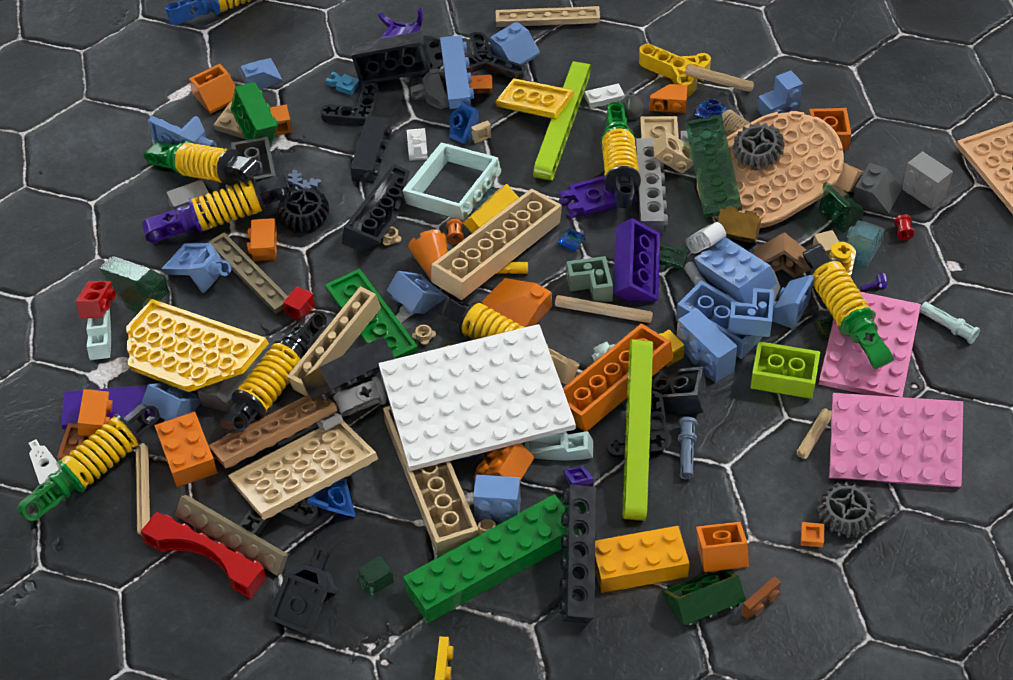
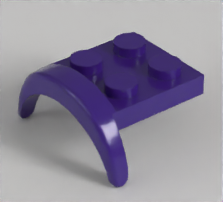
(395, 28)

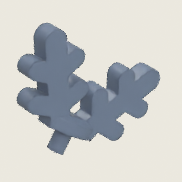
(296, 179)

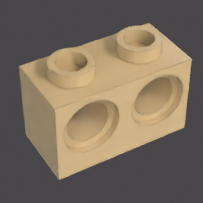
(673, 152)

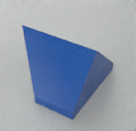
(461, 122)
(334, 498)

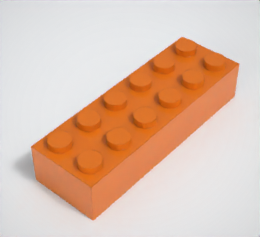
(606, 380)

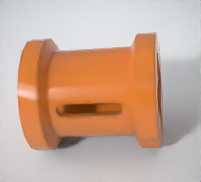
(450, 226)

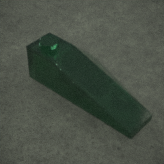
(134, 282)

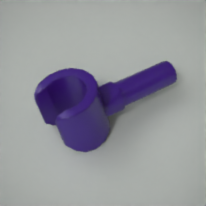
(881, 282)

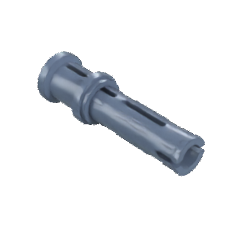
(687, 440)

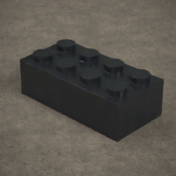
(390, 58)
(347, 369)

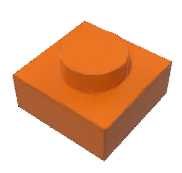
(812, 534)

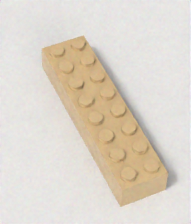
(495, 244)
(437, 497)

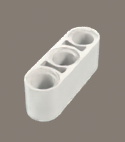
(705, 237)

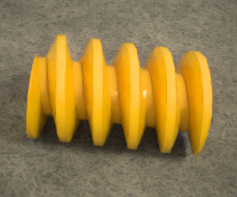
(845, 253)

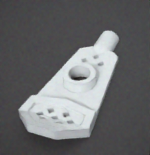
(43, 456)

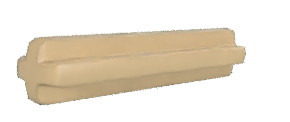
(814, 433)

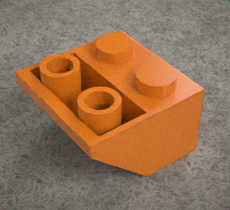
(213, 88)
(506, 461)

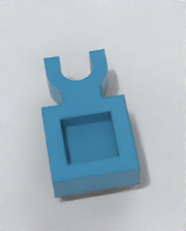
(344, 84)

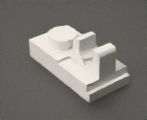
(417, 144)

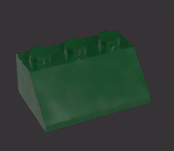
(704, 596)

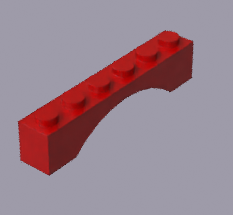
(168, 535)

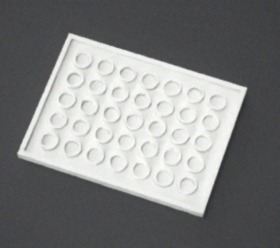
(475, 397)

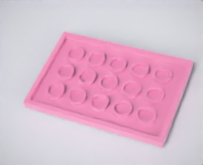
(847, 364)
(896, 440)

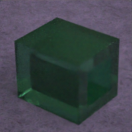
(375, 575)

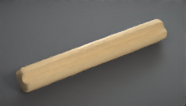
(719, 78)

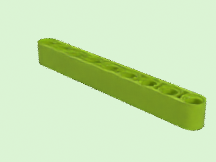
(560, 128)
(637, 430)

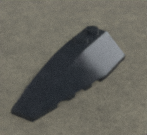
(377, 212)

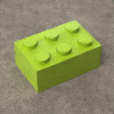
(785, 370)

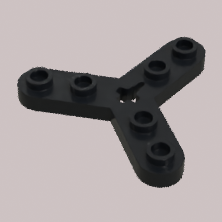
(484, 59)

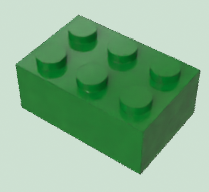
(253, 113)

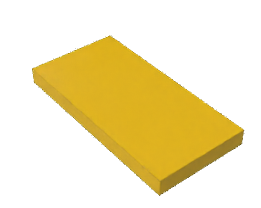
(534, 98)

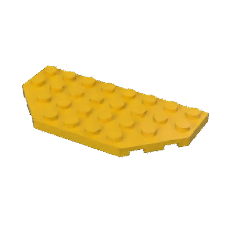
(187, 347)

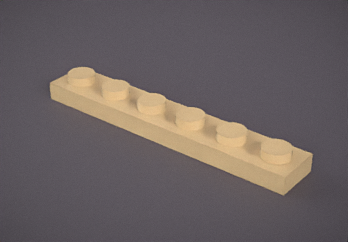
(548, 16)

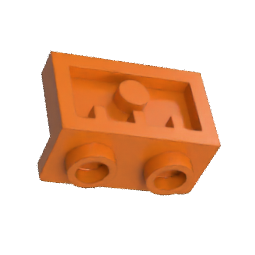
(481, 84)

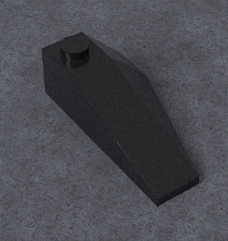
(681, 392)

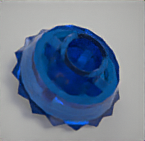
(710, 108)

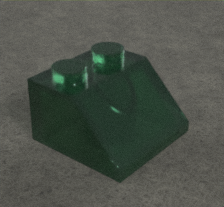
(840, 207)

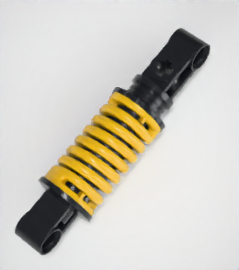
(271, 374)

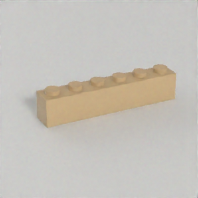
(337, 336)

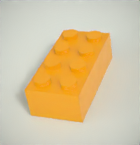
(640, 559)

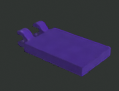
(590, 197)

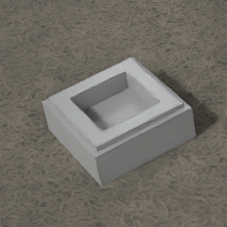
(330, 422)

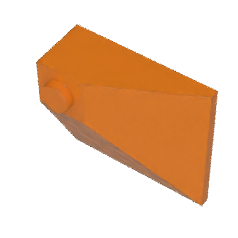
(520, 301)

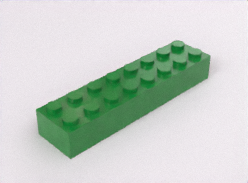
(487, 559)

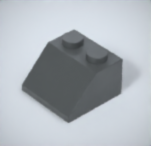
(877, 189)

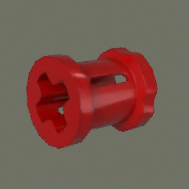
(903, 223)

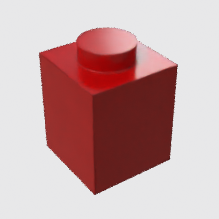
(299, 303)

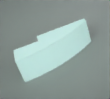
(99, 337)
(562, 447)

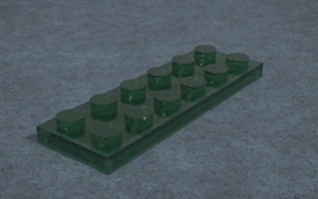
(713, 165)

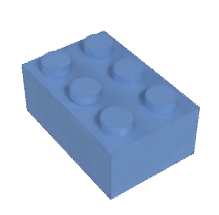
(706, 345)

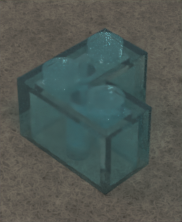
(866, 241)

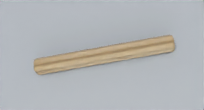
(603, 309)
(142, 486)

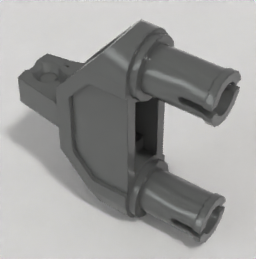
(432, 89)

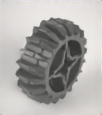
(763, 153)
(859, 515)

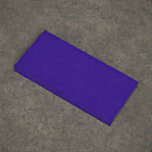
(124, 401)

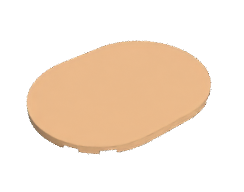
(809, 159)

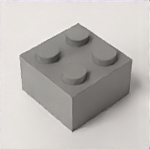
(927, 180)

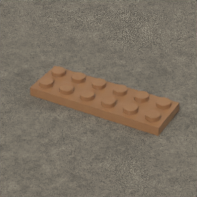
(271, 429)

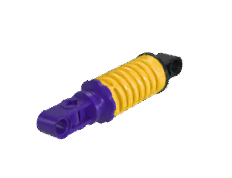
(218, 209)

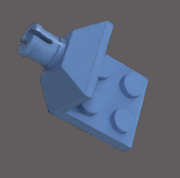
(168, 133)
(198, 261)

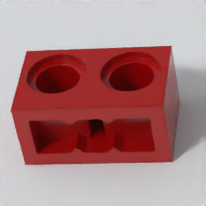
(95, 299)

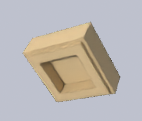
(481, 132)

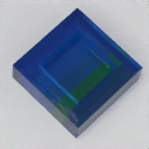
(571, 239)

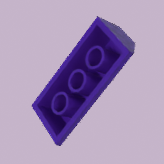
(636, 262)

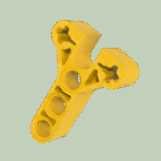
(673, 66)

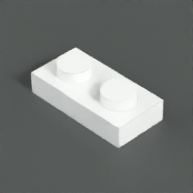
(603, 95)

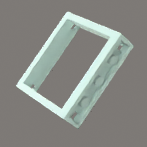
(446, 153)

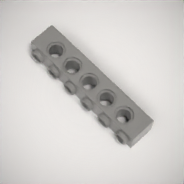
(651, 189)

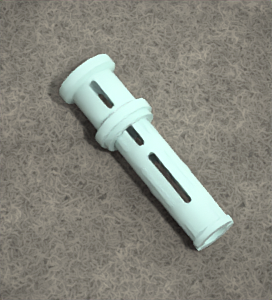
(957, 326)

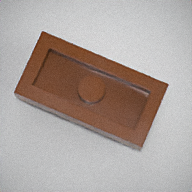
(70, 440)
(763, 596)

